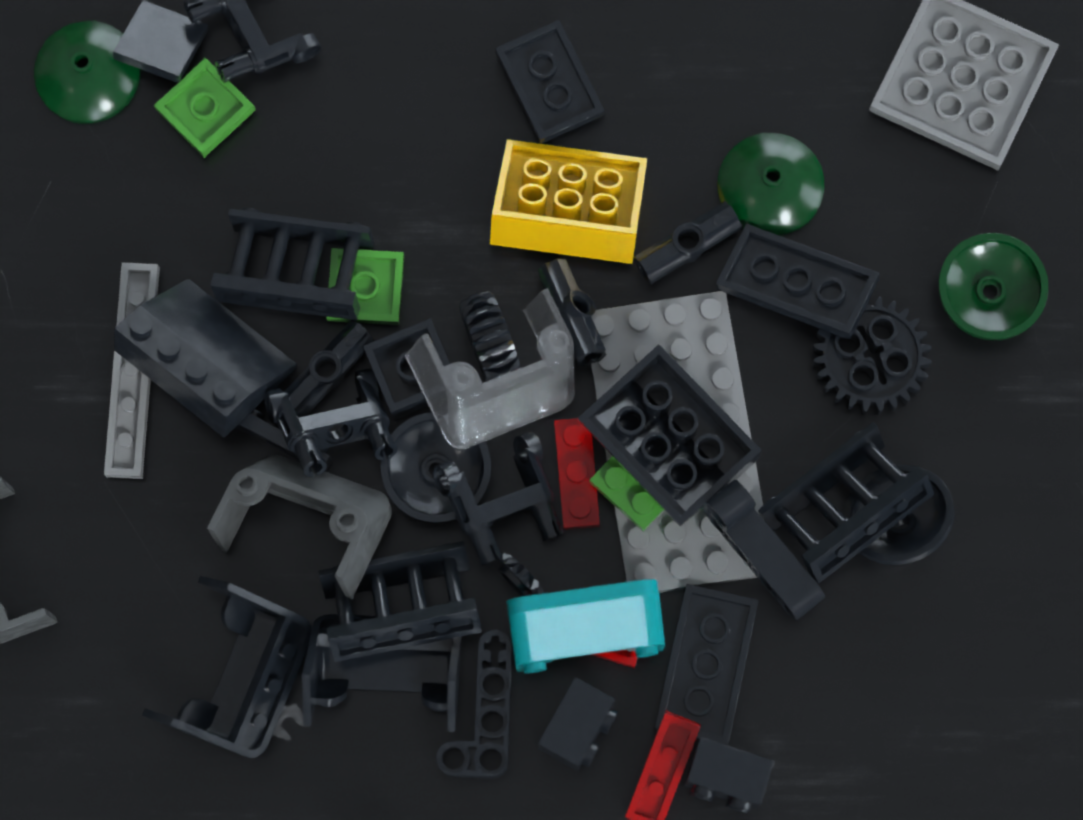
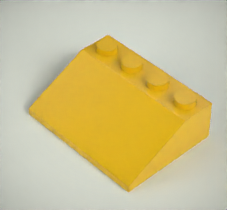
(568, 201)

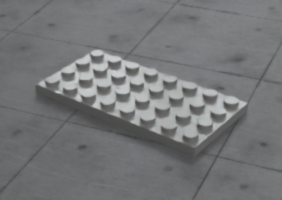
(701, 340)

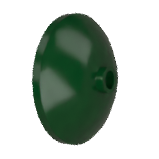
(87, 92)
(772, 206)
(998, 264)

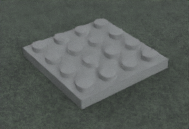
(964, 79)

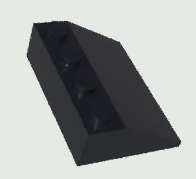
(201, 355)
(670, 435)

